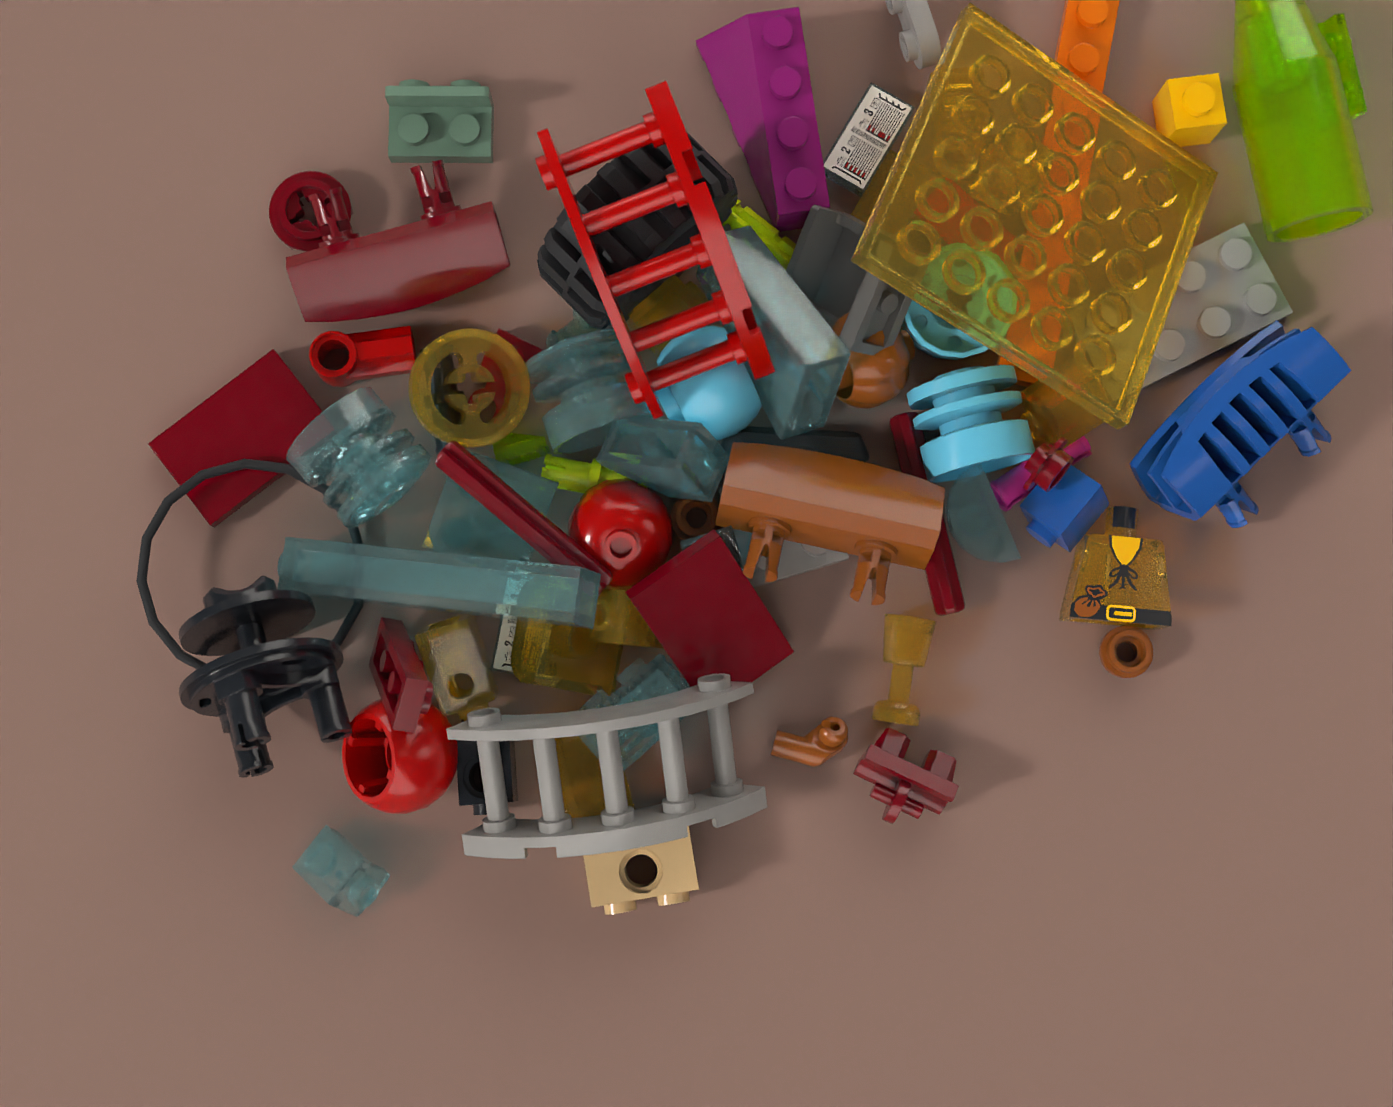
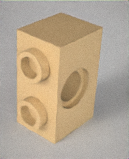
(615, 891)

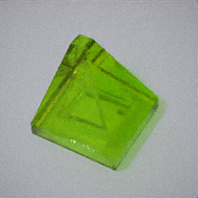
(520, 448)

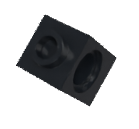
(468, 761)

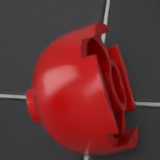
(623, 529)

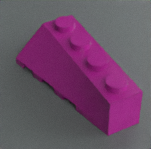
(768, 97)

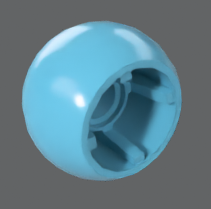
(718, 398)

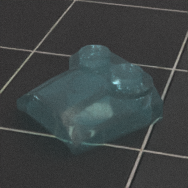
(469, 528)

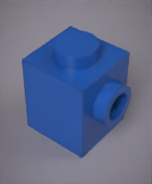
(1065, 510)

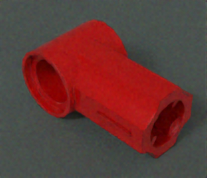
(370, 354)

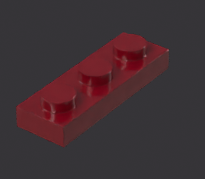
(399, 676)

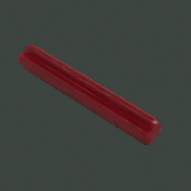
(516, 511)
(941, 568)

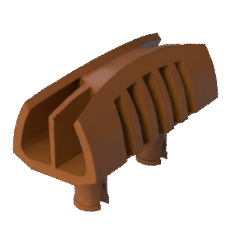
(831, 506)

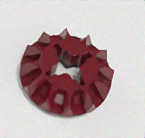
(287, 209)

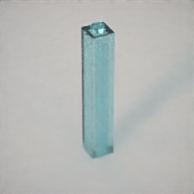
(440, 581)

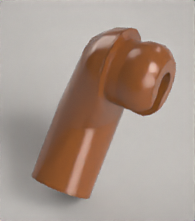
(814, 747)

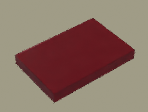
(245, 419)
(709, 615)

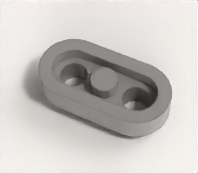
(919, 36)

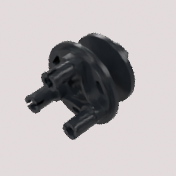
(261, 667)

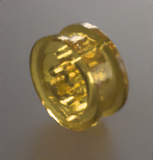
(466, 346)

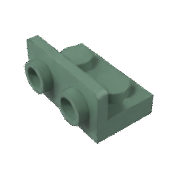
(440, 122)

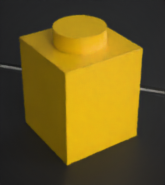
(1190, 109)

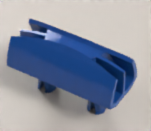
(1237, 421)

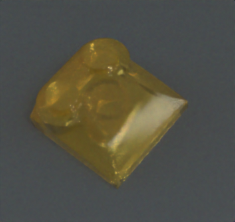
(564, 658)

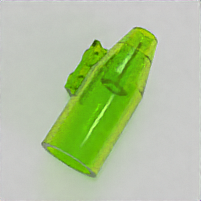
(1295, 113)

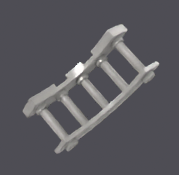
(619, 824)

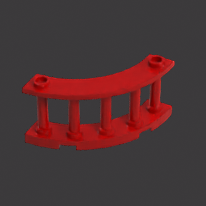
(706, 249)

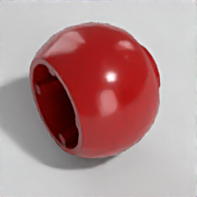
(395, 767)

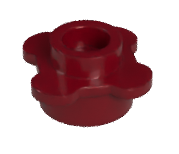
(1048, 465)

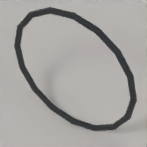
(159, 517)

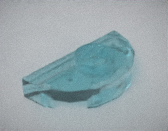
(977, 518)

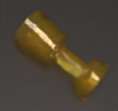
(905, 646)

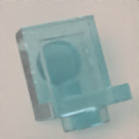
(340, 872)

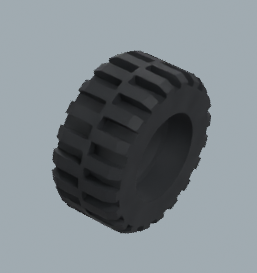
(633, 242)

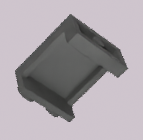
(838, 286)

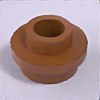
(683, 507)
(1141, 647)

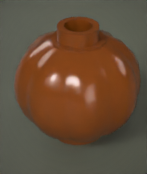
(876, 378)

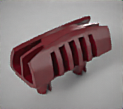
(397, 266)

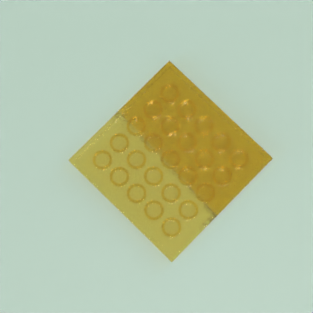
(1038, 217)

